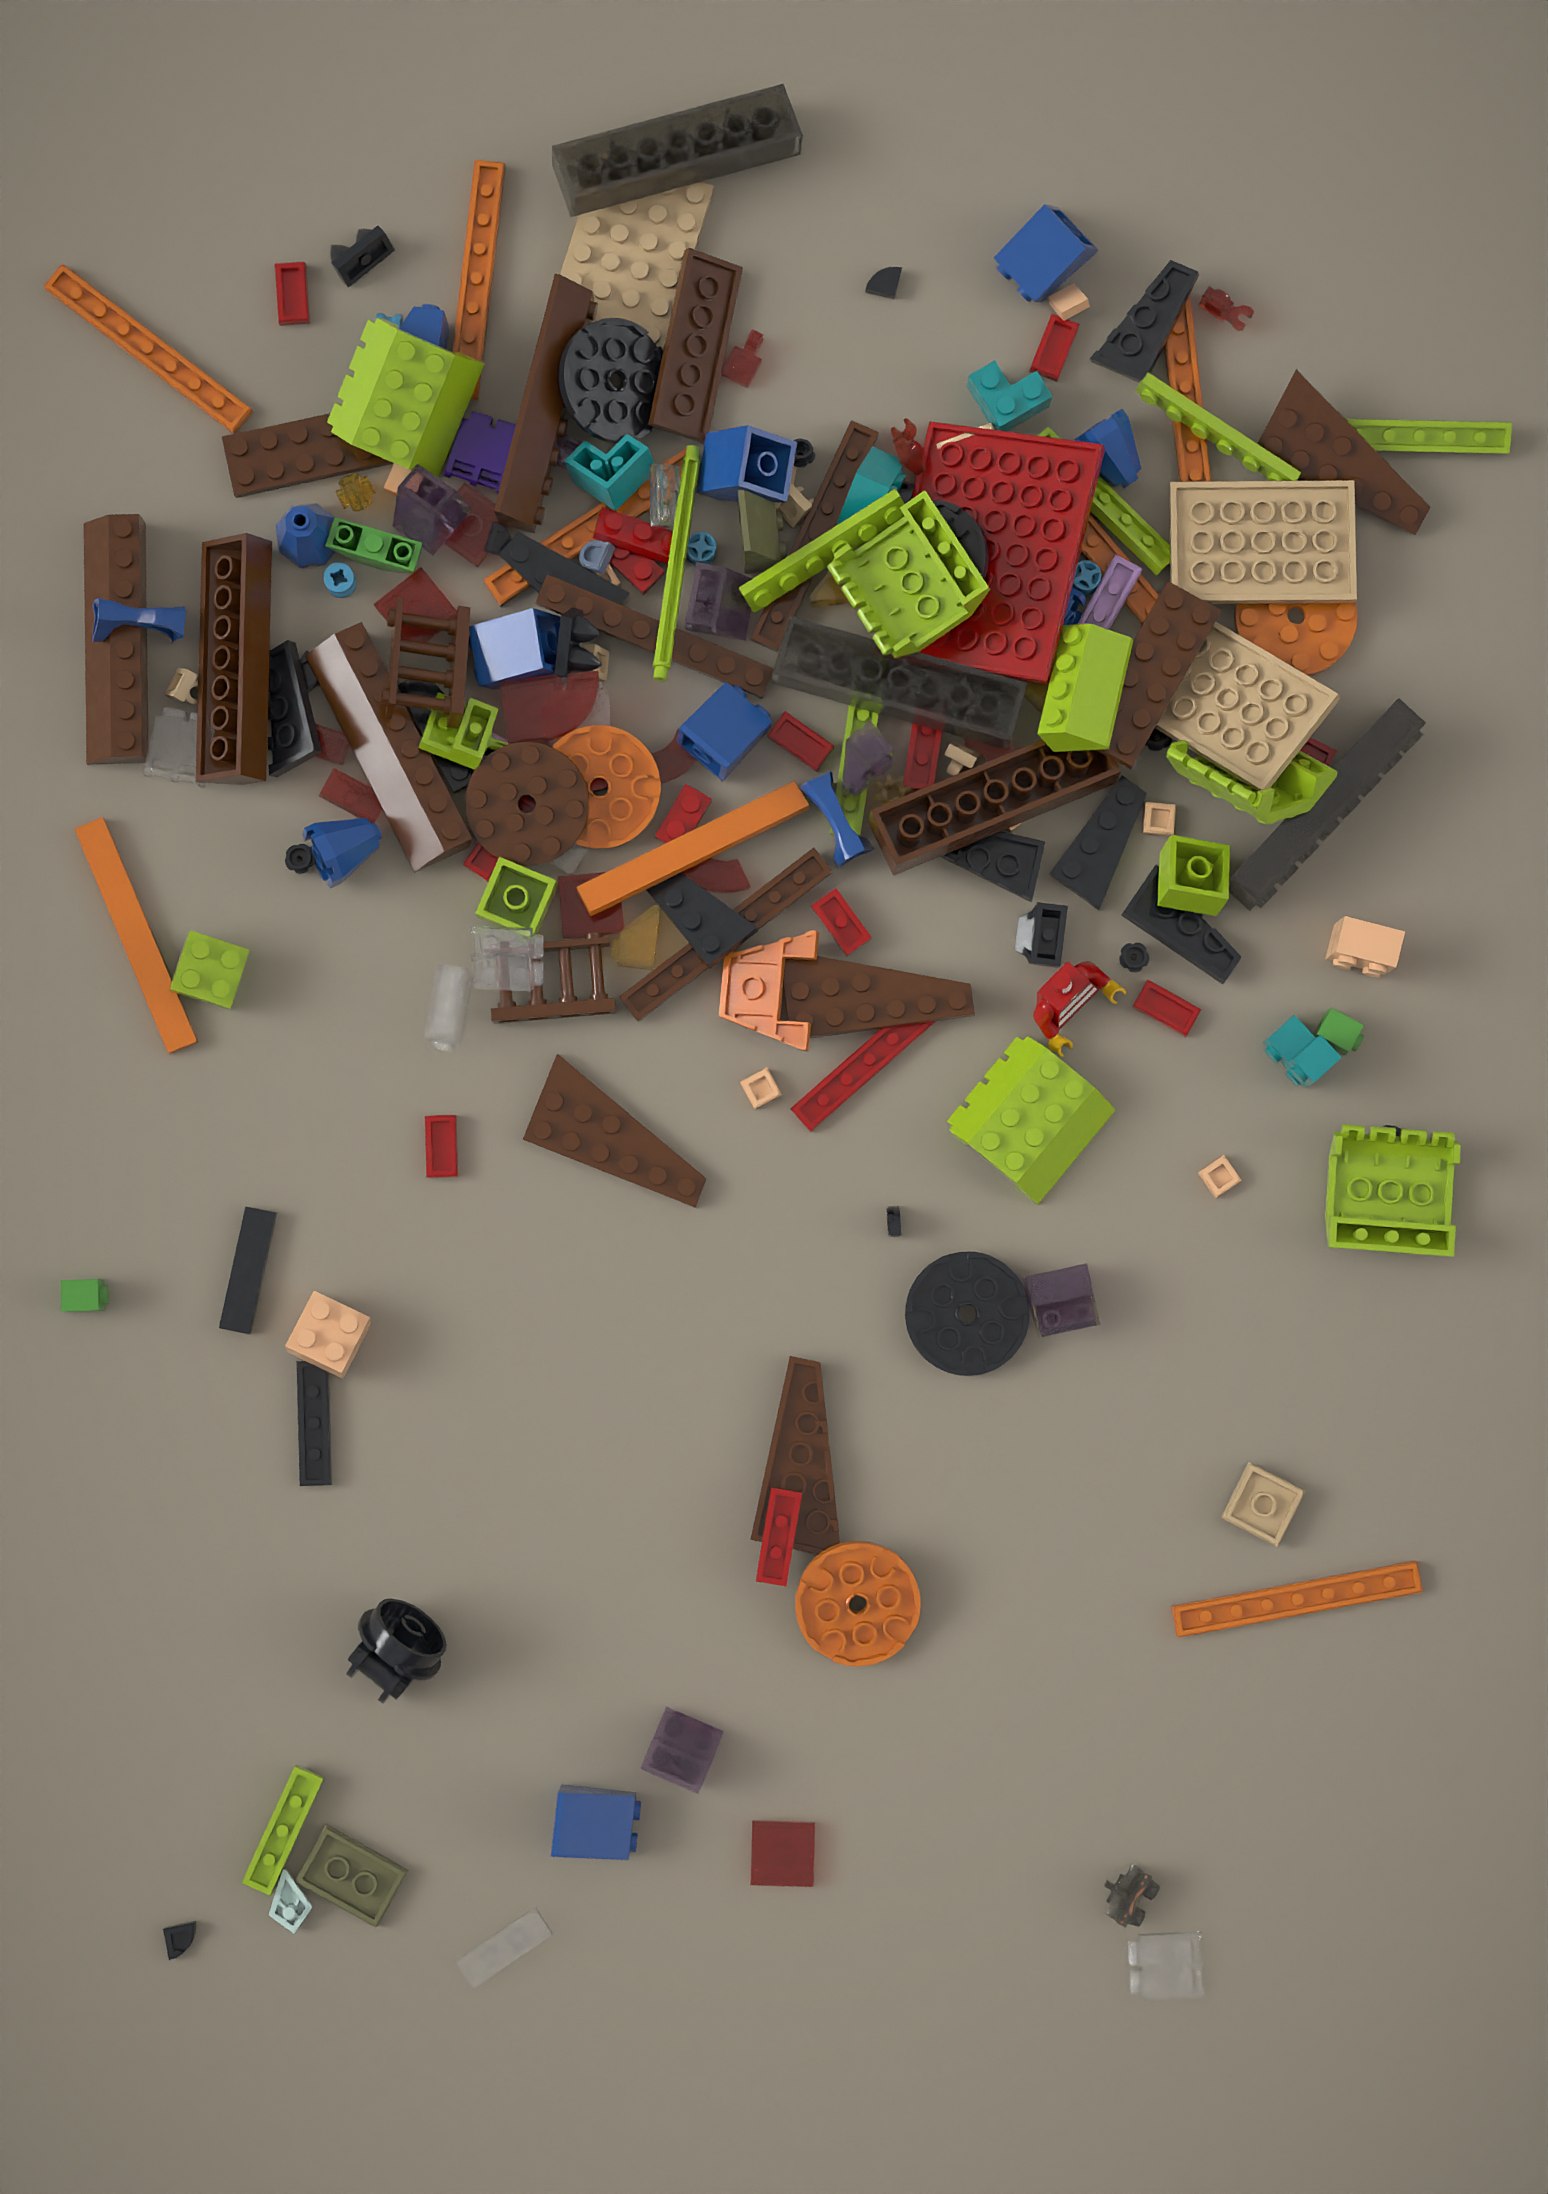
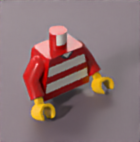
(1065, 995)

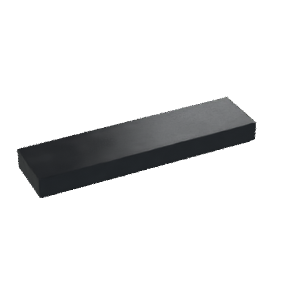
(248, 1270)
(313, 1425)

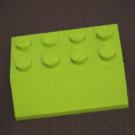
(404, 397)
(910, 580)
(1289, 796)
(1031, 1117)
(1391, 1190)

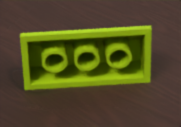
(1085, 688)

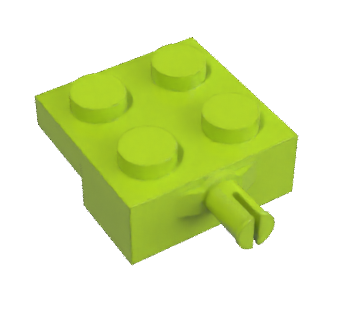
(466, 743)

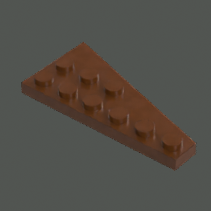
(1328, 448)
(860, 997)
(594, 1130)
(802, 1459)

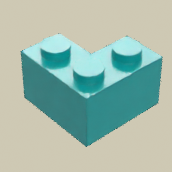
(1006, 404)
(610, 475)
(874, 478)
(1300, 1052)

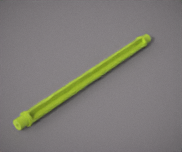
(676, 563)

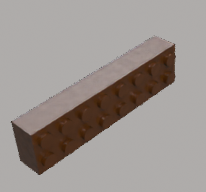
(986, 801)

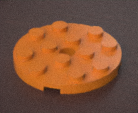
(1305, 646)
(631, 781)
(861, 1635)

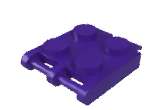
(481, 450)

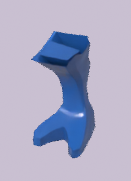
(111, 615)
(847, 842)

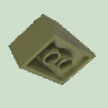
(759, 532)

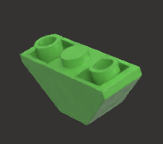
(373, 547)

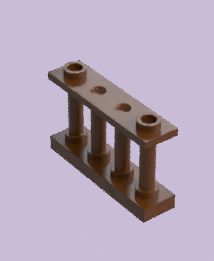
(454, 652)
(568, 1004)

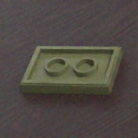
(351, 1875)

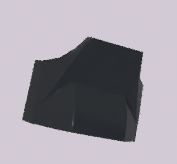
(1042, 934)

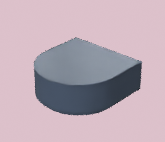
(596, 556)

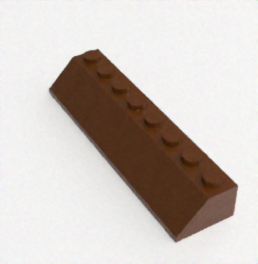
(542, 410)
(234, 660)
(118, 665)
(388, 749)

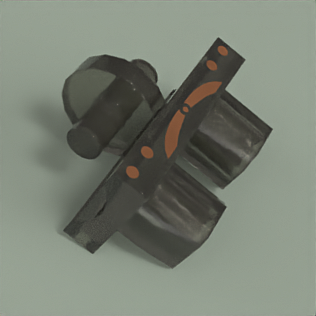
(1126, 1895)

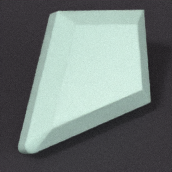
(289, 1903)

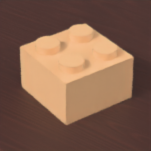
(1364, 946)
(328, 1334)

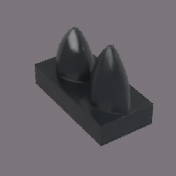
(365, 254)
(570, 656)

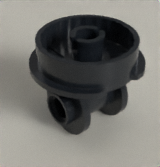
(397, 1647)

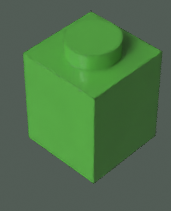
(1340, 1031)
(83, 1295)

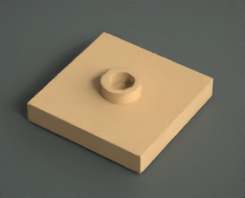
(1263, 1504)

